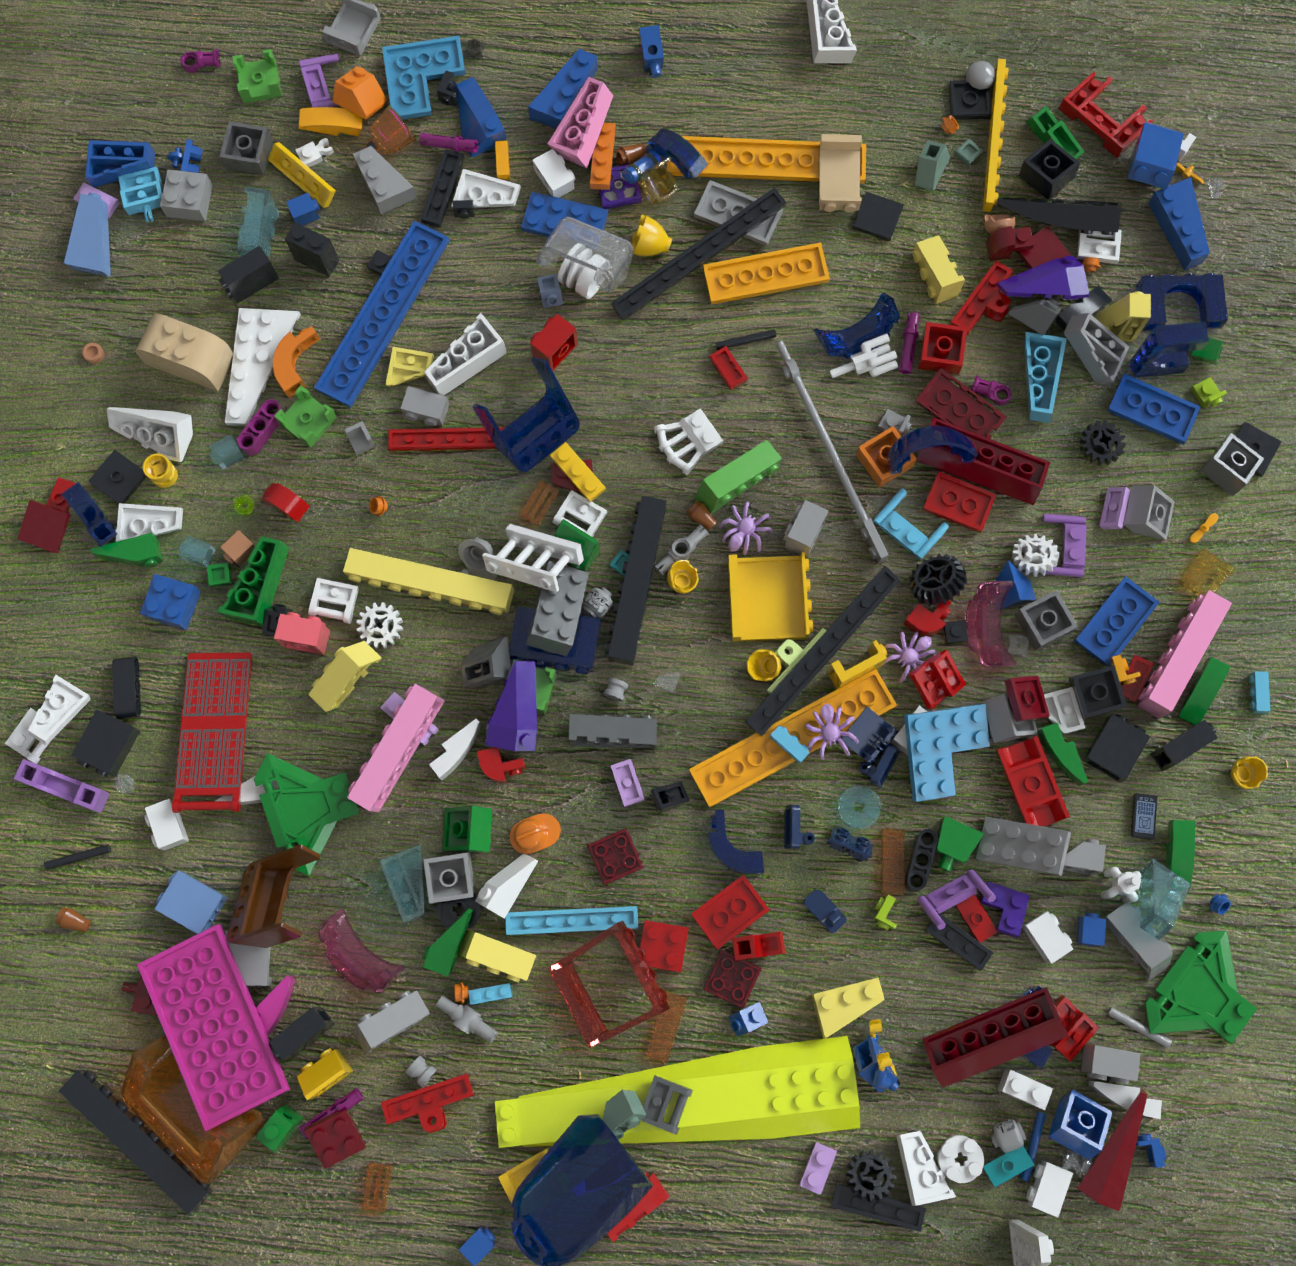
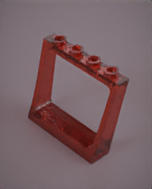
(579, 1000)

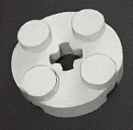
(972, 1165)

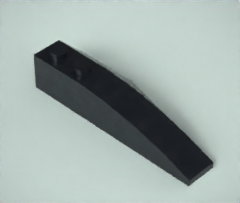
(1079, 215)

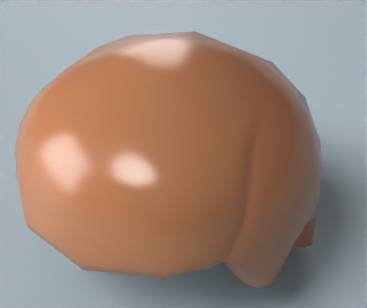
(995, 222)

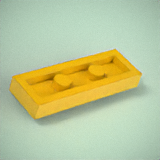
(577, 472)

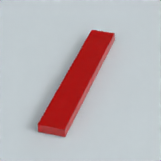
(439, 439)

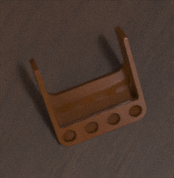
(263, 897)

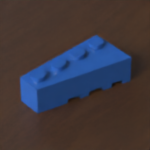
(562, 90)
(1181, 222)

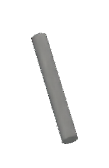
(1138, 1027)

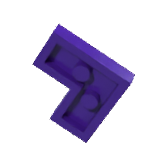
(1012, 907)

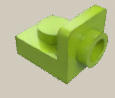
(1208, 393)

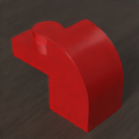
(285, 501)
(925, 622)
(495, 769)
(758, 946)

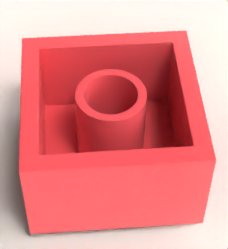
(302, 633)

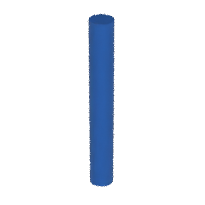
(1034, 1143)

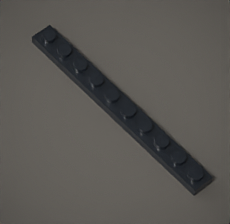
(698, 254)
(822, 651)

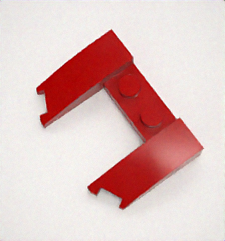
(1116, 136)

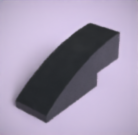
(1093, 304)

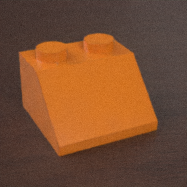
(359, 93)

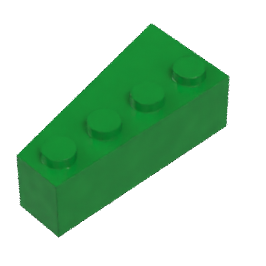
(256, 583)

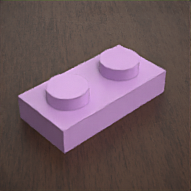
(112, 202)
(1114, 508)
(627, 783)
(817, 1168)

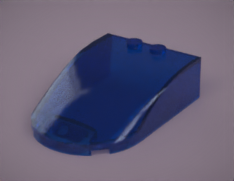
(576, 1193)

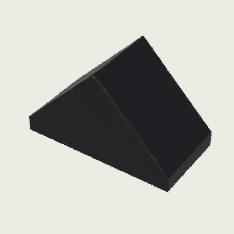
(669, 796)

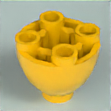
(650, 238)

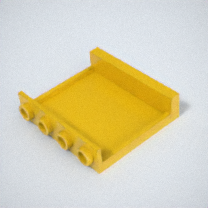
(769, 598)

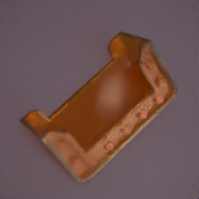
(162, 1101)

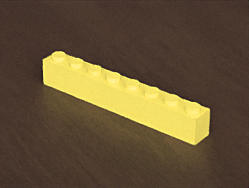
(429, 581)

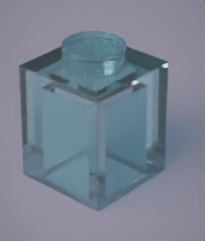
(226, 452)
(196, 551)

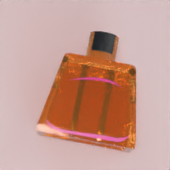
(390, 132)

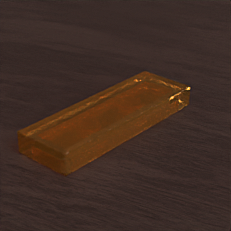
(893, 862)
(666, 1028)

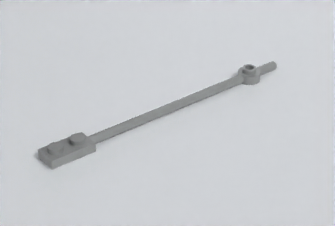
(867, 529)

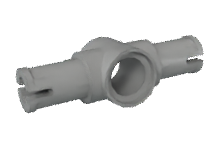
(688, 542)
(467, 1019)

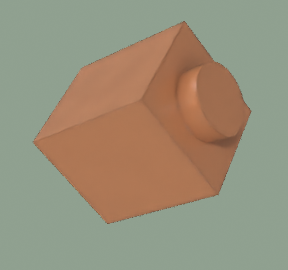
(237, 548)

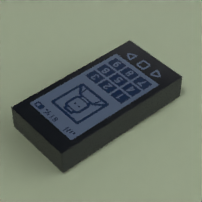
(1144, 816)

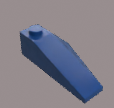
(478, 117)

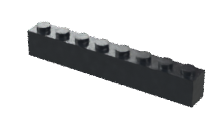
(637, 580)
(135, 1139)

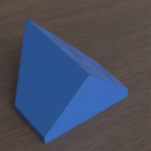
(1021, 591)

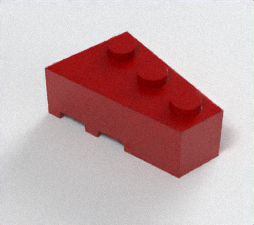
(648, 1203)

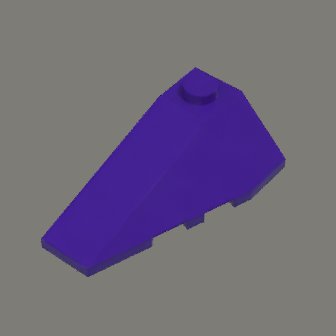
(1056, 277)
(515, 715)

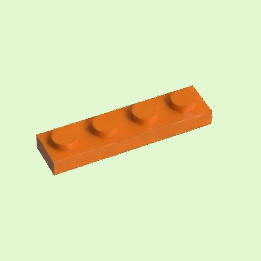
(603, 158)

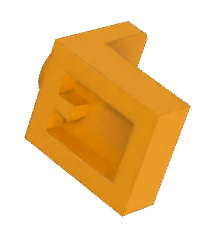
(1121, 668)

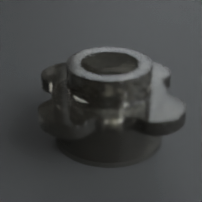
(474, 44)

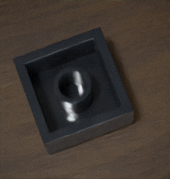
(1049, 169)
(1098, 691)

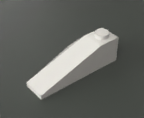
(156, 429)

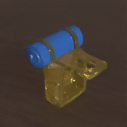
(652, 177)

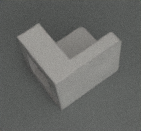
(359, 438)

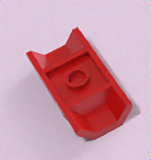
(1033, 783)

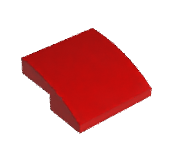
(937, 679)
(1078, 1026)

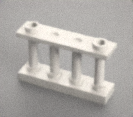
(531, 542)

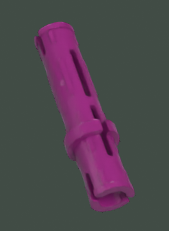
(456, 143)
(910, 336)
(347, 1101)

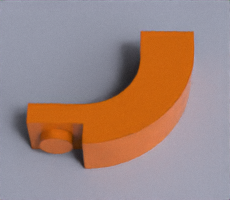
(286, 357)

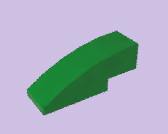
(1047, 127)
(1203, 690)
(1062, 753)
(1181, 848)

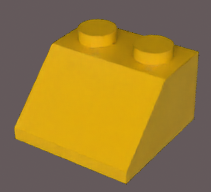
(323, 1074)

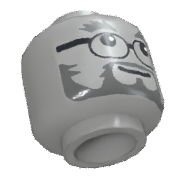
(597, 602)
(1008, 1135)

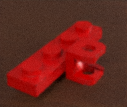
(985, 299)
(428, 1103)

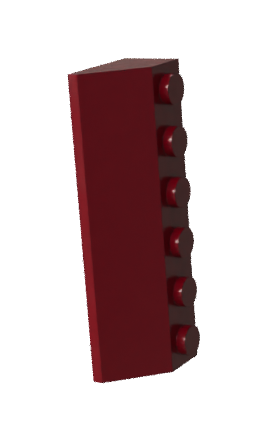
(995, 467)
(994, 1037)

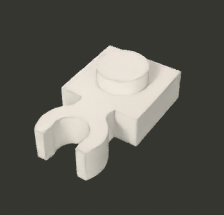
(311, 154)

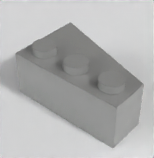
(390, 1021)

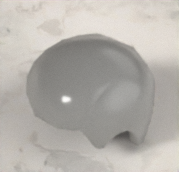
(980, 75)

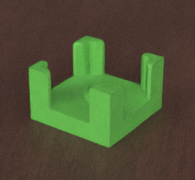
(258, 79)
(306, 418)
(544, 685)

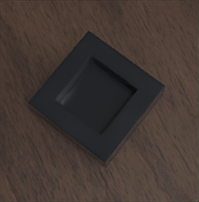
(463, 209)
(378, 262)
(956, 632)

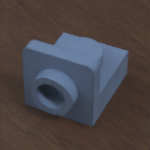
(550, 291)

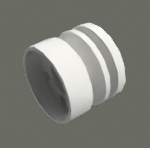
(578, 275)

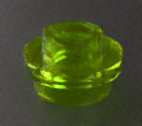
(244, 499)

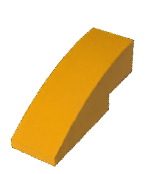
(330, 121)

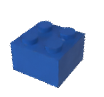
(170, 602)
(1080, 1124)

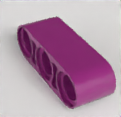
(260, 437)

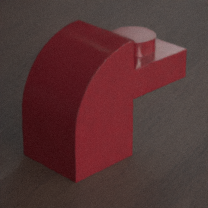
(1006, 240)

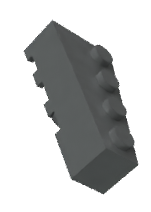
(612, 731)

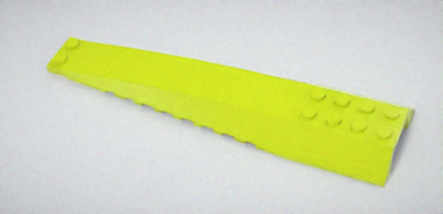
(734, 1097)

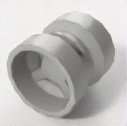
(419, 1070)

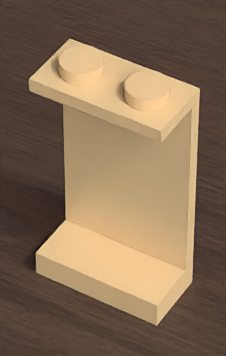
(839, 172)

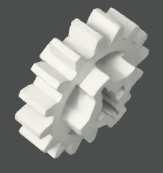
(1035, 555)
(373, 630)

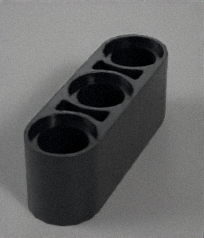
(126, 687)
(928, 852)

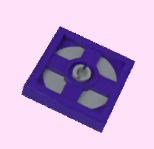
(620, 192)

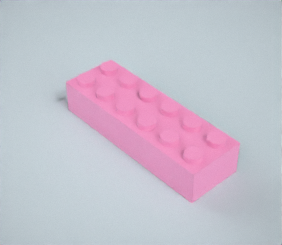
(1184, 654)
(395, 748)

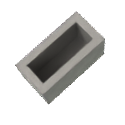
(424, 406)

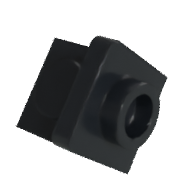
(446, 89)
(271, 618)

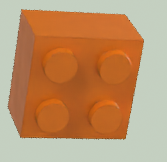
(875, 459)

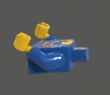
(874, 1063)

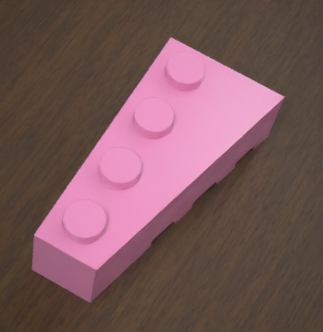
(582, 123)

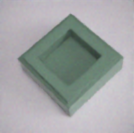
(968, 152)

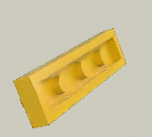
(301, 174)

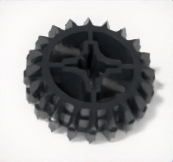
(938, 580)

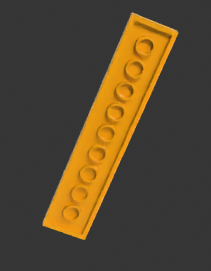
(761, 159)
(761, 757)

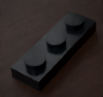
(961, 943)

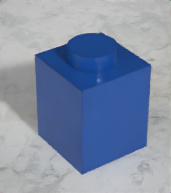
(303, 209)
(1091, 930)
(478, 1245)

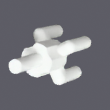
(870, 359)
(1122, 884)

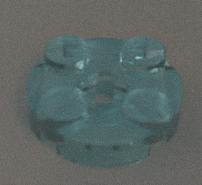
(863, 795)

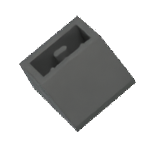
(487, 664)

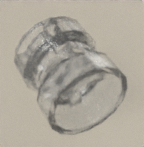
(1076, 1163)

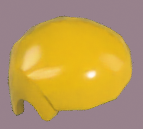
(682, 577)
(763, 665)
(1249, 772)

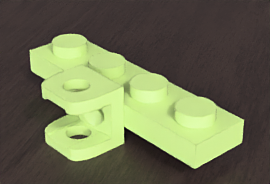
(793, 658)

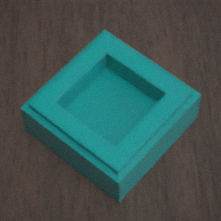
(618, 561)

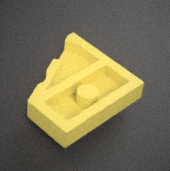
(407, 365)

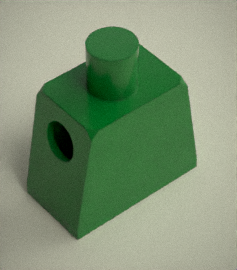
(955, 842)
(279, 1128)

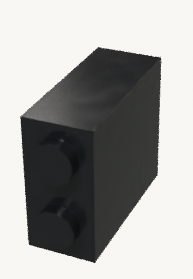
(312, 249)
(247, 275)
(105, 744)
(1184, 745)
(1116, 747)
(301, 1033)

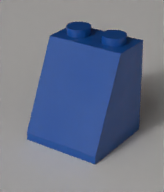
(1155, 155)

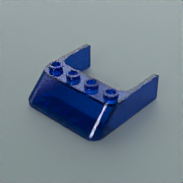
(536, 430)

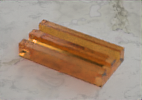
(537, 521)
(380, 1166)

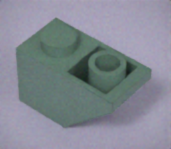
(931, 165)
(623, 1112)

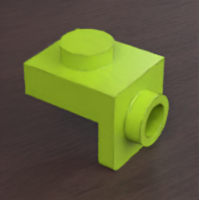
(883, 907)

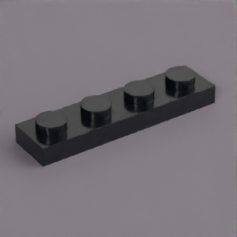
(442, 188)
(885, 1210)

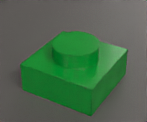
(219, 574)

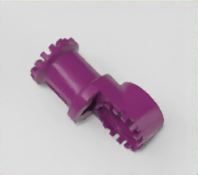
(201, 59)
(990, 389)

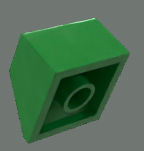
(589, 545)
(467, 829)

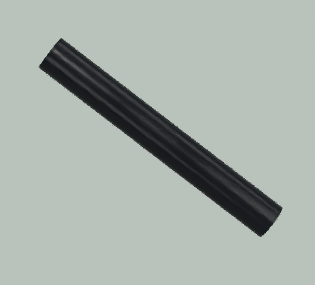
(746, 339)
(77, 857)

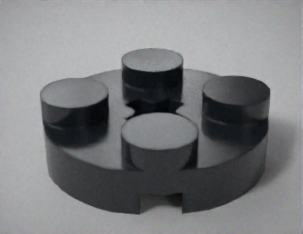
(448, 917)

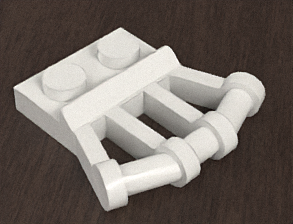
(698, 431)

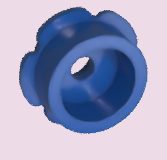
(1220, 904)

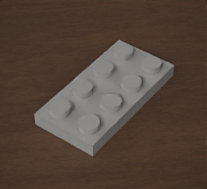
(722, 203)
(1023, 846)

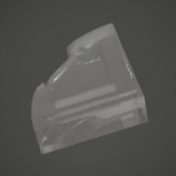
(1216, 187)
(667, 681)

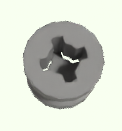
(615, 689)

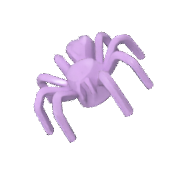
(745, 528)
(909, 655)
(831, 731)

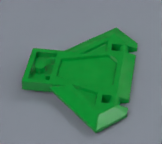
(303, 805)
(1201, 992)

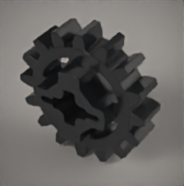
(1100, 451)
(872, 1184)

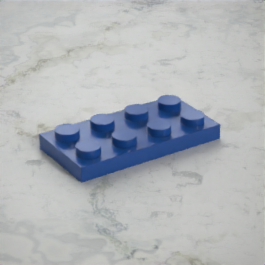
(546, 211)
(1153, 409)
(1116, 621)

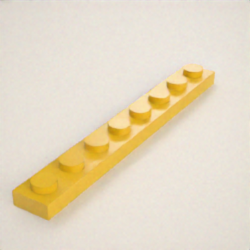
(994, 141)

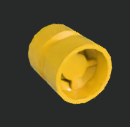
(160, 470)

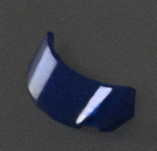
(875, 324)
(927, 438)

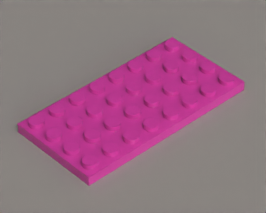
(213, 1027)

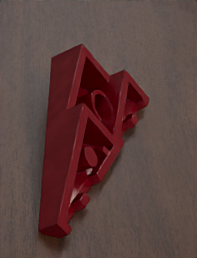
(1110, 1171)

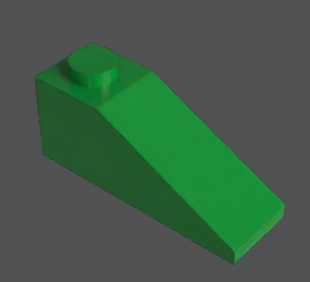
(137, 551)
(444, 951)

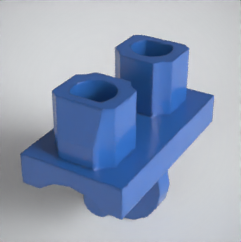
(191, 152)

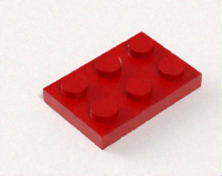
(959, 502)
(730, 912)

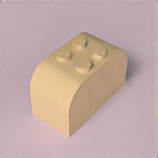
(185, 351)

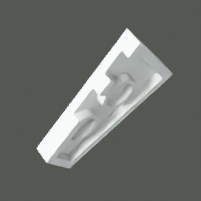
(486, 190)
(145, 519)
(58, 710)
(922, 1175)

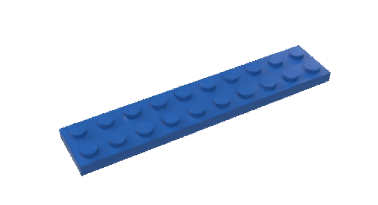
(382, 314)

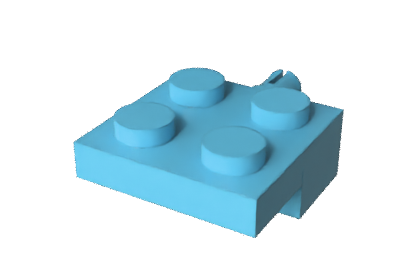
(141, 192)

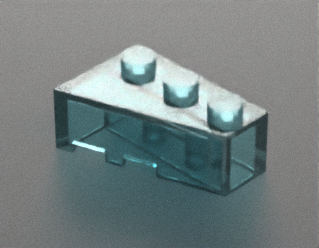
(258, 221)
(405, 883)
(1161, 898)

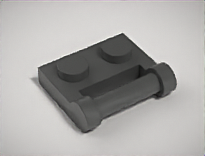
(658, 1101)

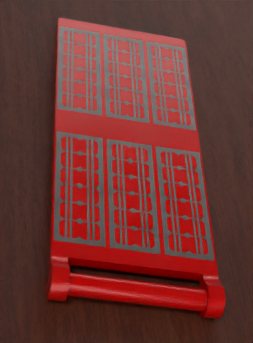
(213, 730)

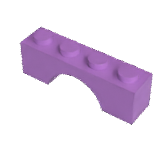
(61, 786)

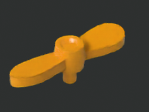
(1187, 172)
(1196, 536)

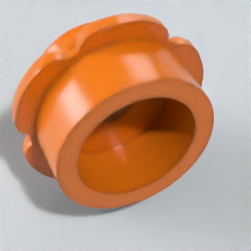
(949, 125)
(1090, 264)
(378, 505)
(460, 992)

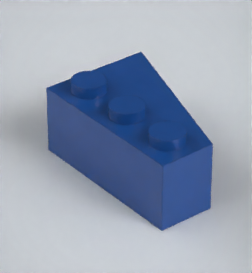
(116, 158)

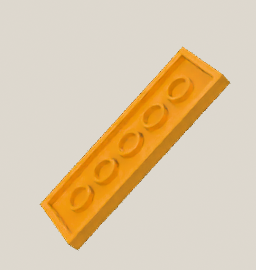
(766, 273)

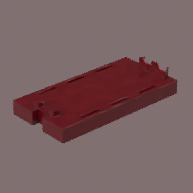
(957, 407)

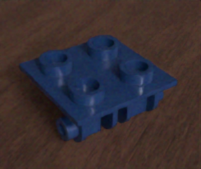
(873, 735)
(842, 837)

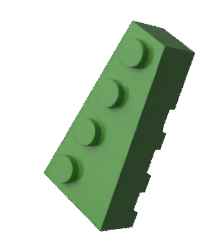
(738, 476)

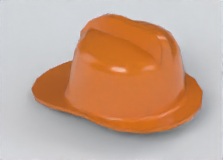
(535, 833)

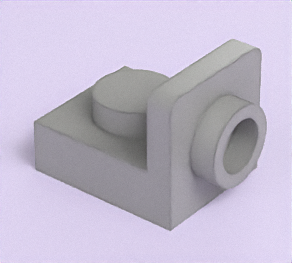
(893, 419)

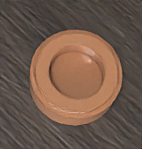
(93, 353)

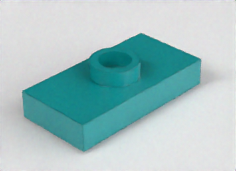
(1008, 1166)

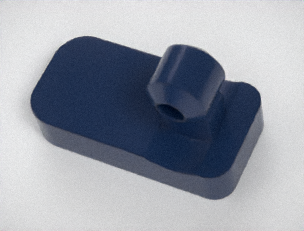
(879, 774)
(792, 834)
(824, 911)

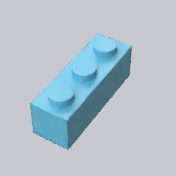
(1259, 692)
(789, 744)
(490, 993)

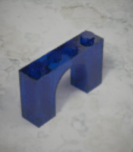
(1204, 289)
(1166, 349)
(580, 657)

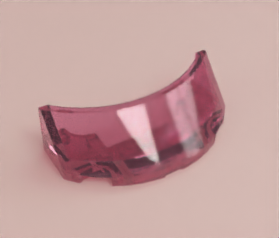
(984, 624)
(353, 958)

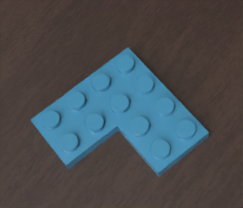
(414, 63)
(933, 738)

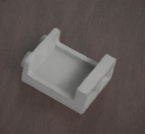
(353, 26)
(253, 963)

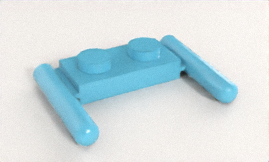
(903, 531)

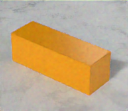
(502, 160)

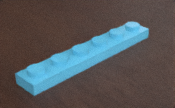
(570, 920)

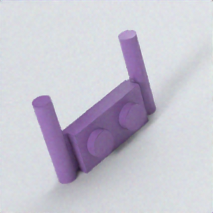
(315, 81)
(1073, 544)
(952, 894)

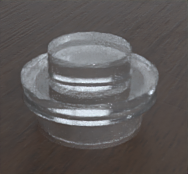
(124, 784)

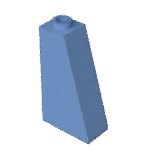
(89, 237)

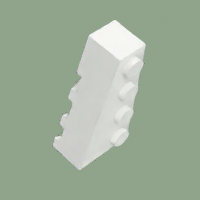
(828, 33)
(466, 356)

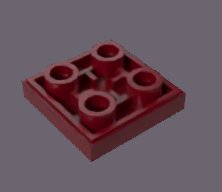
(1045, 249)
(43, 526)
(615, 856)
(732, 979)

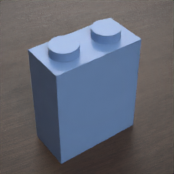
(190, 902)

